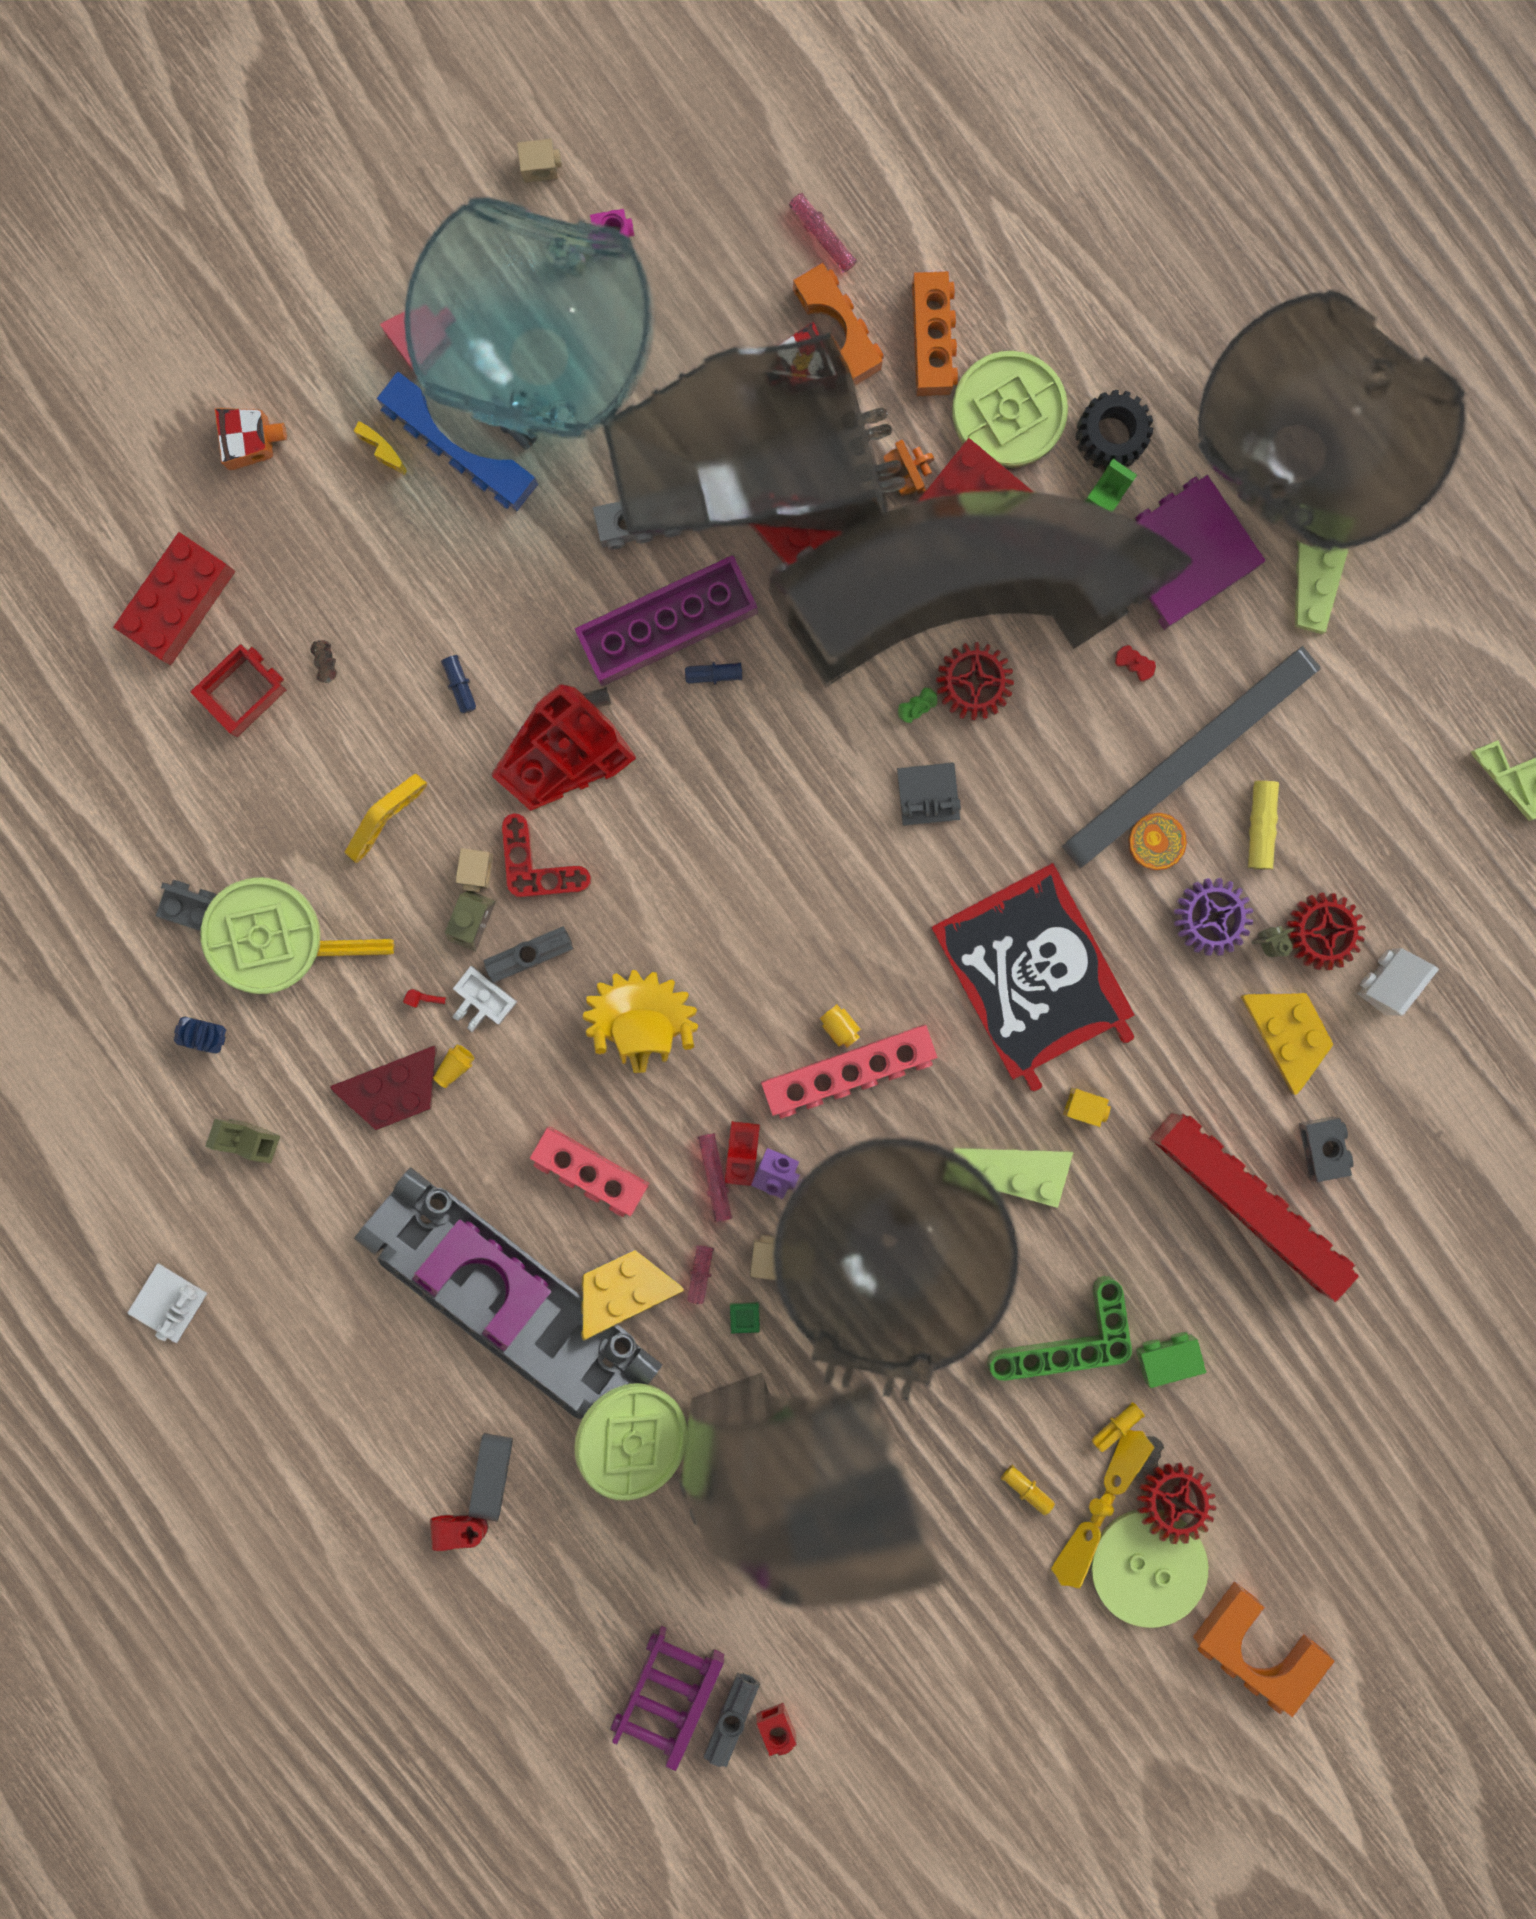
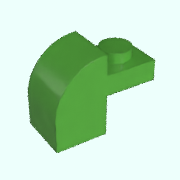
(1111, 486)

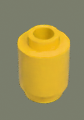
(840, 1026)

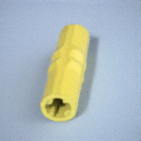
(1263, 825)

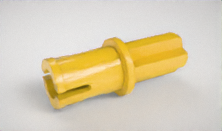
(1118, 1427)
(1028, 1490)

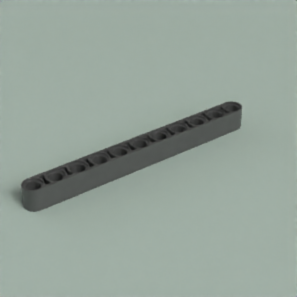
(1191, 757)

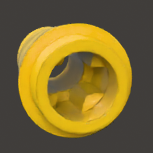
(454, 1064)

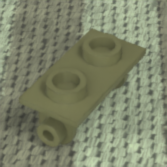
(1275, 941)

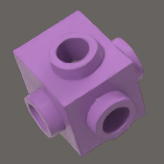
(776, 1174)

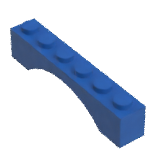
(503, 477)

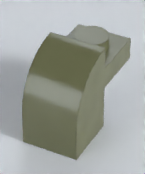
(243, 1139)

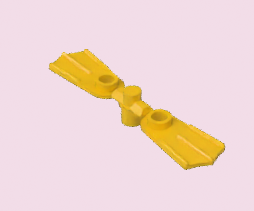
(1079, 1552)

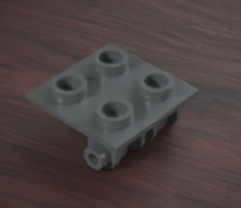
(928, 794)

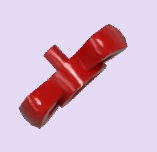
(1135, 663)

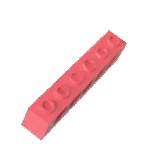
(916, 1038)

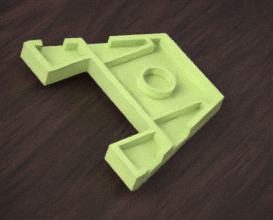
(1516, 782)

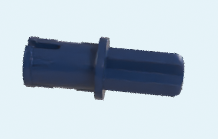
(713, 673)
(458, 684)

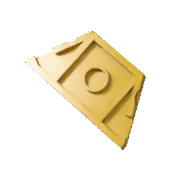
(1290, 1033)
(622, 1291)

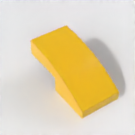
(384, 453)

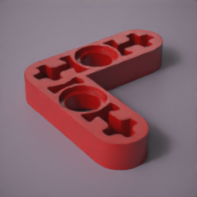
(526, 869)

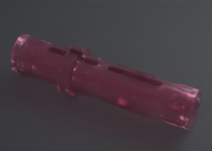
(815, 224)
(715, 1178)

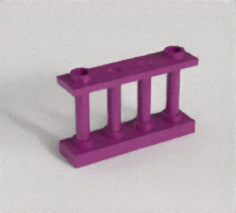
(684, 1720)

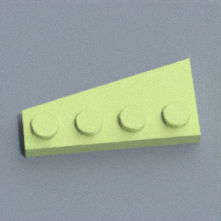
(1316, 586)
(1023, 1173)

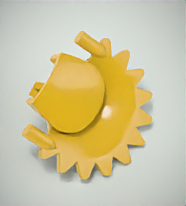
(639, 1018)

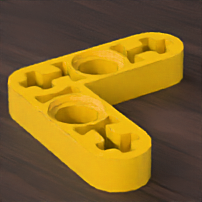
(380, 813)

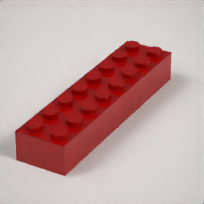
(1255, 1207)

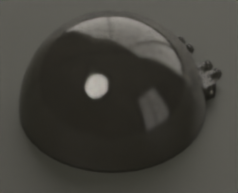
(895, 1259)

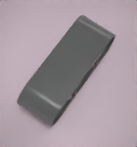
(490, 1477)

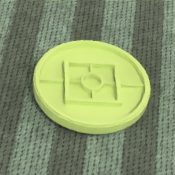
(1010, 407)
(260, 935)
(630, 1441)
(1145, 1577)

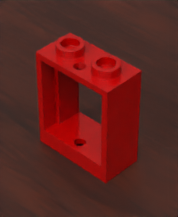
(221, 672)

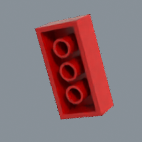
(174, 598)

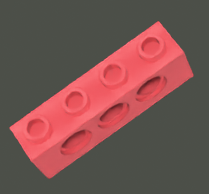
(606, 1170)

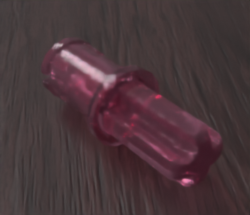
(700, 1274)

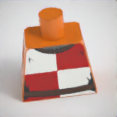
(246, 436)

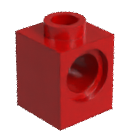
(772, 1718)

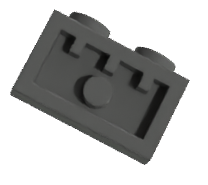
(183, 905)

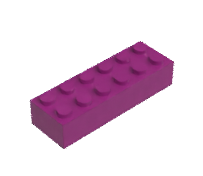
(667, 620)

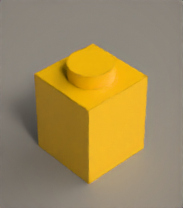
(1087, 1107)

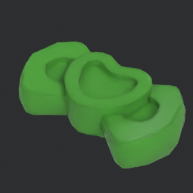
(917, 705)

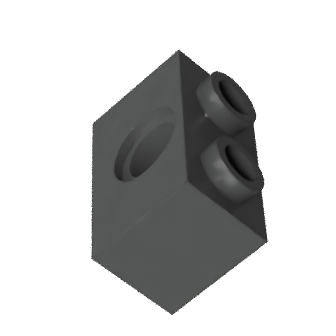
(1314, 1136)

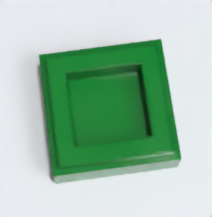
(744, 1317)

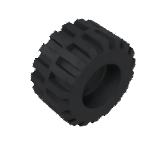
(1120, 408)

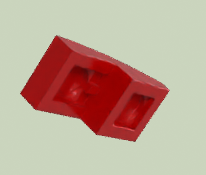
(742, 1153)

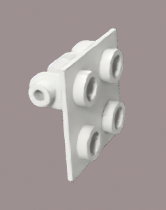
(167, 1303)

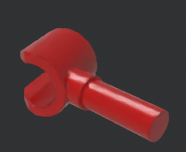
(414, 996)

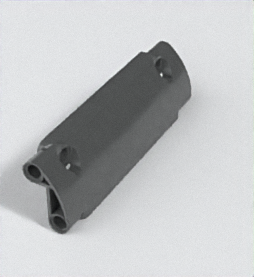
(549, 1345)

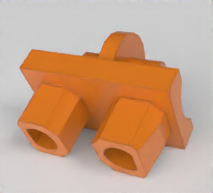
(913, 480)

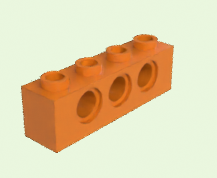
(927, 288)

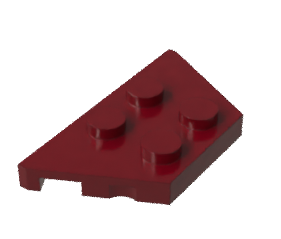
(391, 1090)

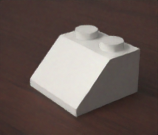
(1396, 981)

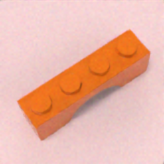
(820, 295)

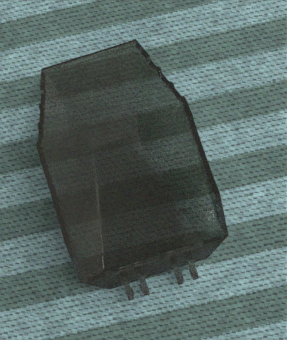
(753, 443)

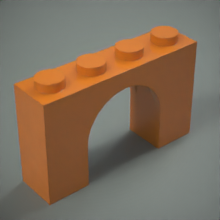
(1284, 1684)

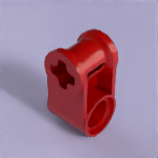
(452, 1532)

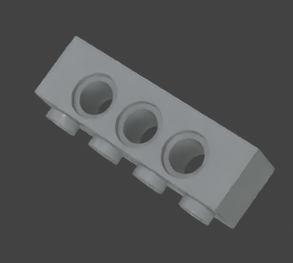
(612, 536)

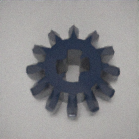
(199, 1035)

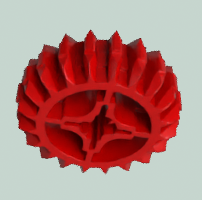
(962, 682)
(1322, 921)
(1171, 1513)

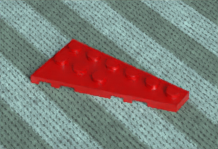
(973, 471)

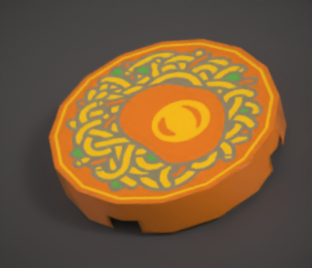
(1157, 841)

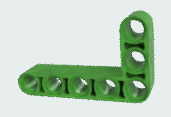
(1073, 1347)

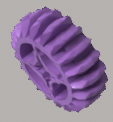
(1236, 906)

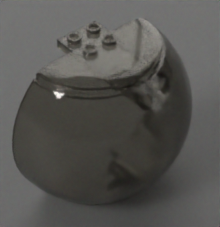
(1307, 421)

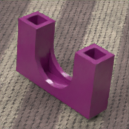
(466, 1247)

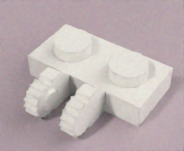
(484, 996)

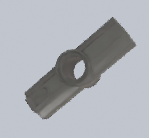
(511, 962)
(724, 1734)

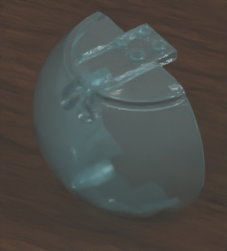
(529, 319)

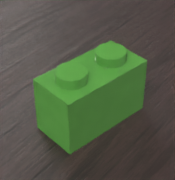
(1170, 1359)

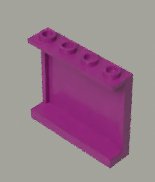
(1213, 537)

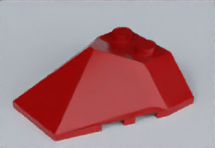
(561, 749)

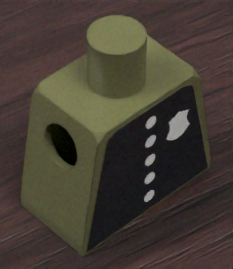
(469, 919)

